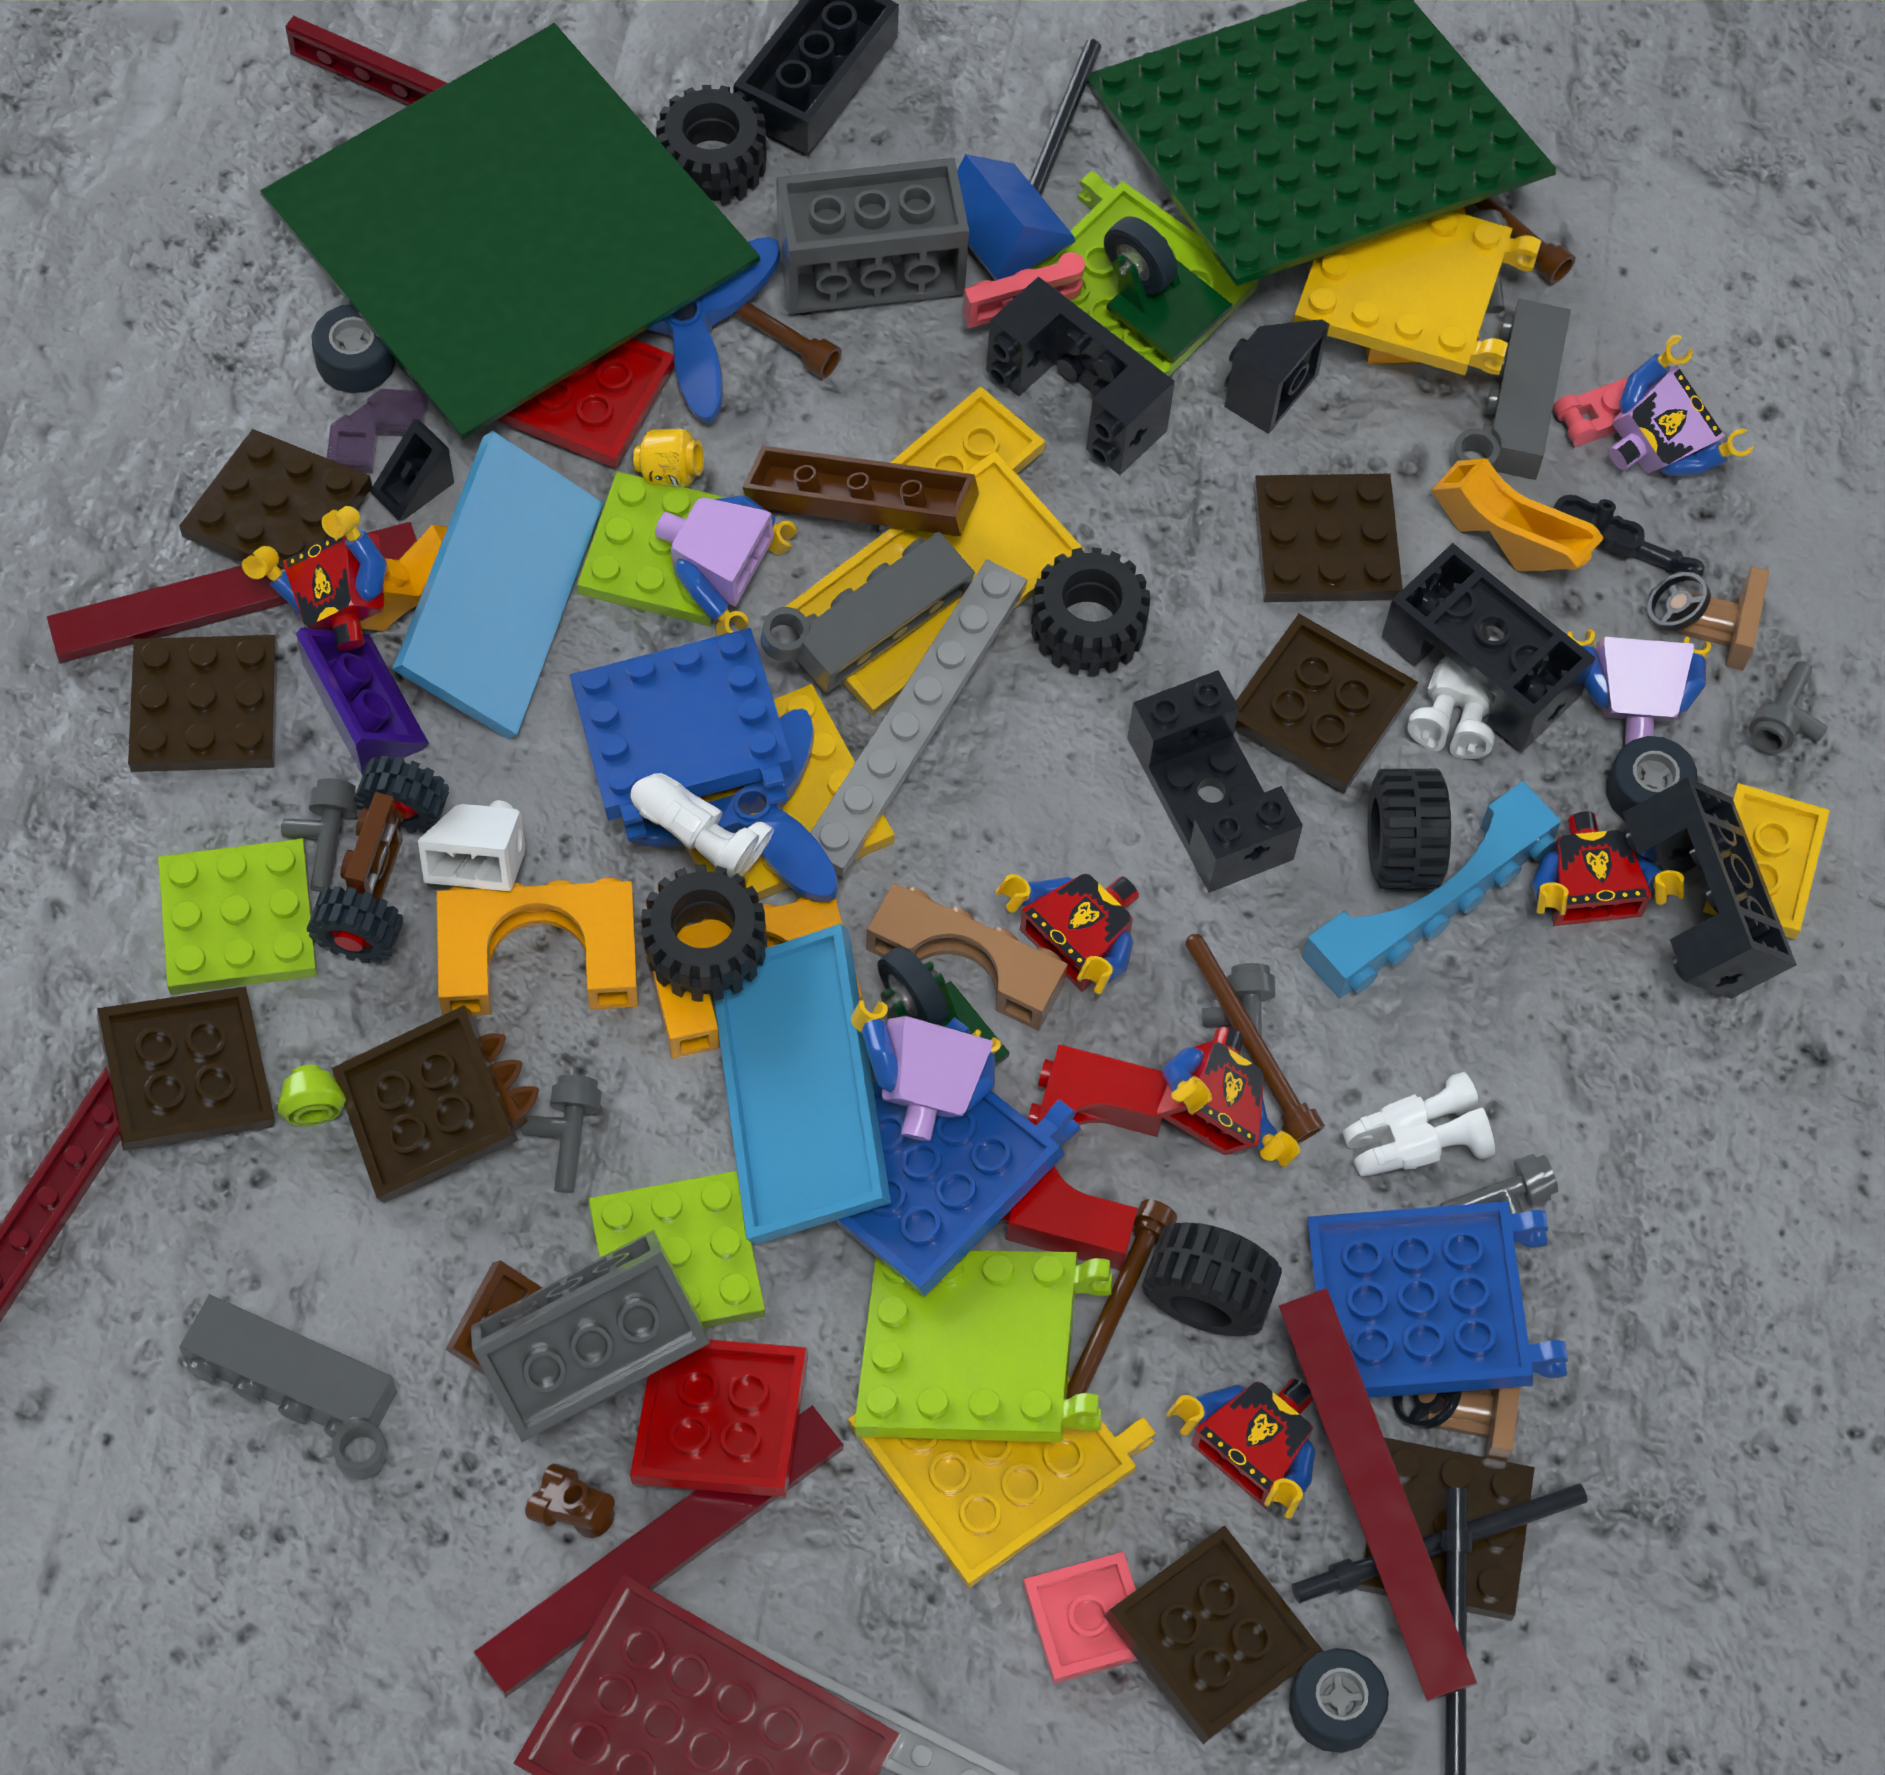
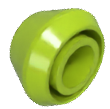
(310, 1097)

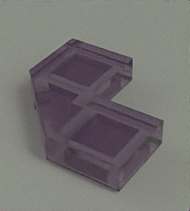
(385, 414)

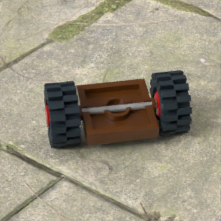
(389, 798)

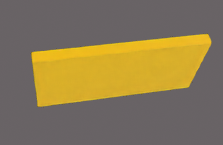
(1004, 527)

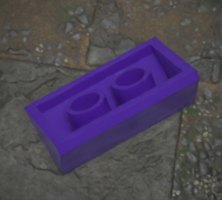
(360, 697)

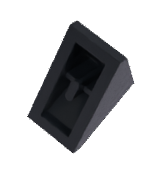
(414, 472)

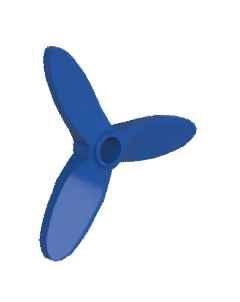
(694, 350)
(792, 849)

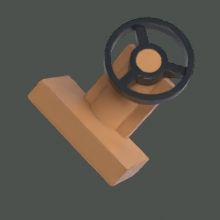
(1711, 617)
(1472, 1412)

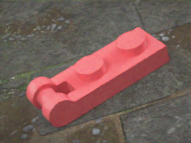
(988, 297)
(1599, 404)

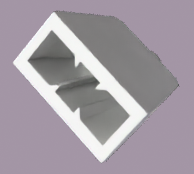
(474, 847)

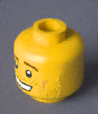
(669, 457)

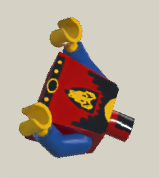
(331, 581)
(1599, 876)
(1077, 923)
(1221, 1099)
(1255, 1438)

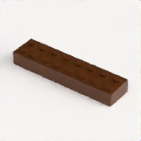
(862, 490)

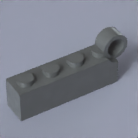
(1525, 392)
(873, 616)
(295, 1375)

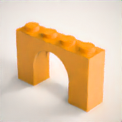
(477, 921)
(692, 1024)

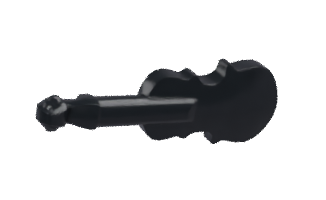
(1625, 536)

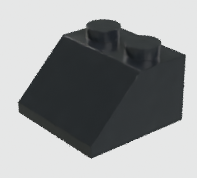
(1274, 370)

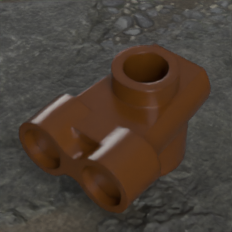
(571, 1502)

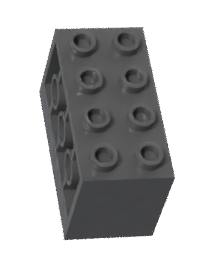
(872, 235)
(587, 1336)

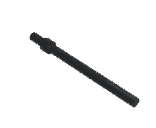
(1065, 115)
(1456, 1543)
(1347, 1575)

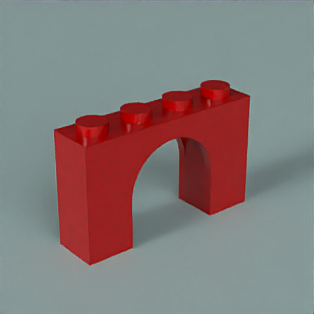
(1098, 1091)

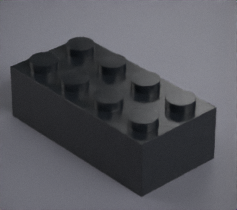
(817, 65)

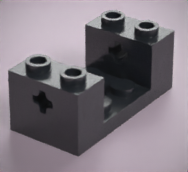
(1128, 390)
(1530, 670)
(1189, 744)
(1702, 828)

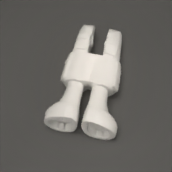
(1448, 689)
(696, 824)
(1409, 1139)

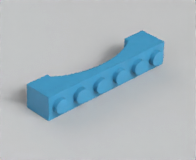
(1353, 949)

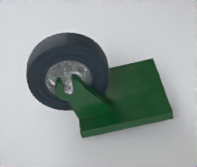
(1157, 292)
(921, 993)

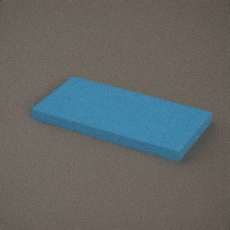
(498, 586)
(801, 1090)

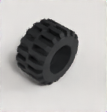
(722, 118)
(1096, 580)
(1409, 828)
(699, 897)
(1212, 1279)

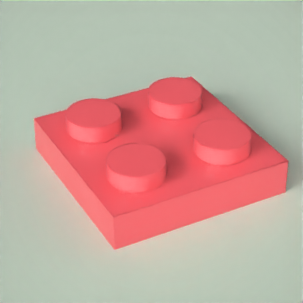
(1070, 1616)

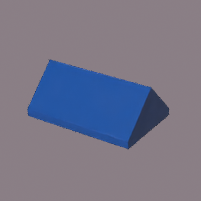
(1007, 217)

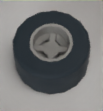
(349, 352)
(1646, 765)
(1344, 1681)

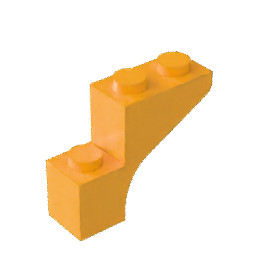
(1526, 530)
(406, 579)

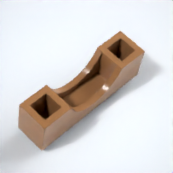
(1023, 976)

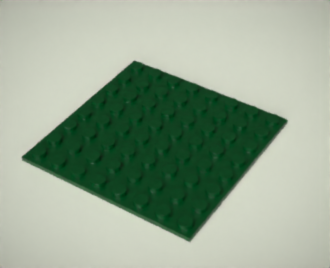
(1316, 130)
(509, 229)

